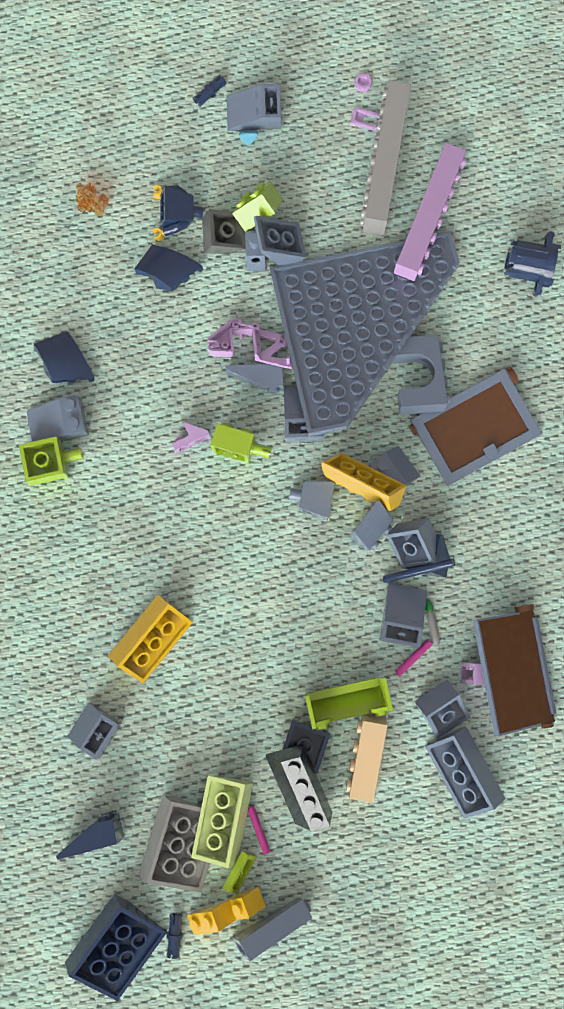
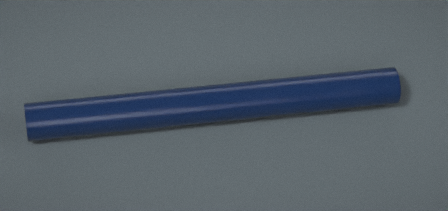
(419, 570)

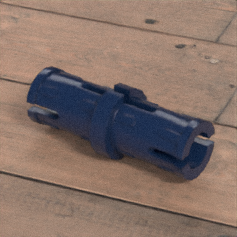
(209, 90)
(174, 935)

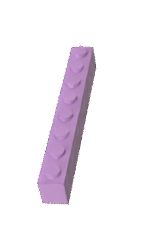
(429, 212)

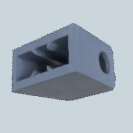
(253, 251)
(314, 497)

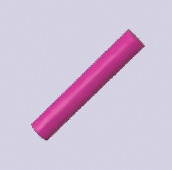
(413, 658)
(258, 830)

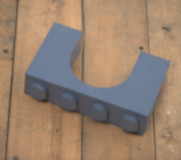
(432, 397)

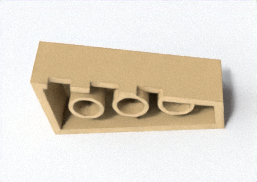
(368, 756)

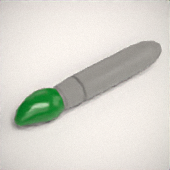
(432, 622)

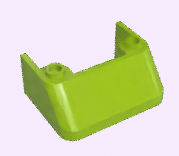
(348, 701)

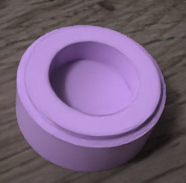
(363, 82)

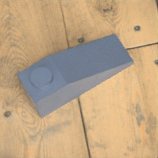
(264, 376)

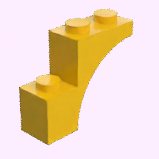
(224, 913)

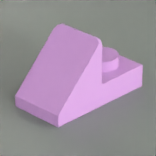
(195, 436)

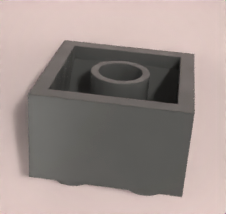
(222, 232)

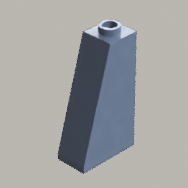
(272, 928)

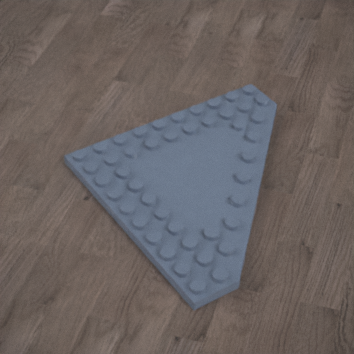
(349, 322)

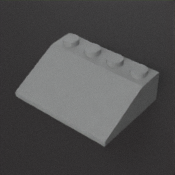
(171, 847)

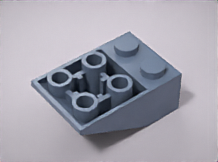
(255, 108)
(294, 419)
(403, 616)

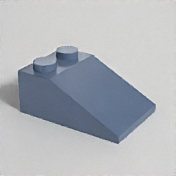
(280, 240)
(58, 418)
(372, 527)

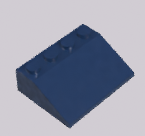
(114, 948)

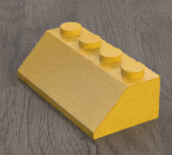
(364, 480)
(149, 639)

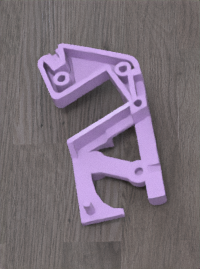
(222, 342)

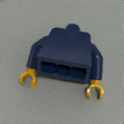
(176, 210)

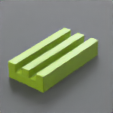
(239, 872)

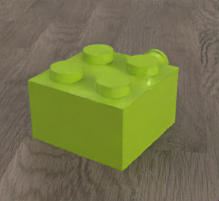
(261, 202)
(237, 443)
(46, 460)

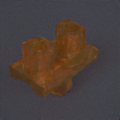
(89, 201)

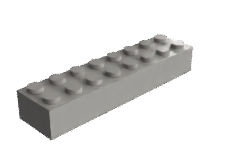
(385, 158)

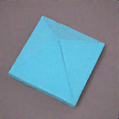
(248, 136)

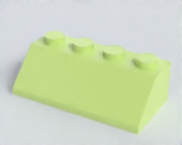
(222, 821)

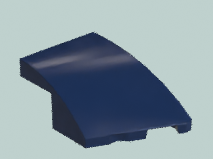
(166, 267)
(63, 359)

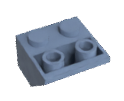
(94, 731)

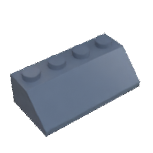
(465, 773)

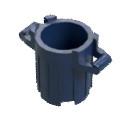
(533, 262)

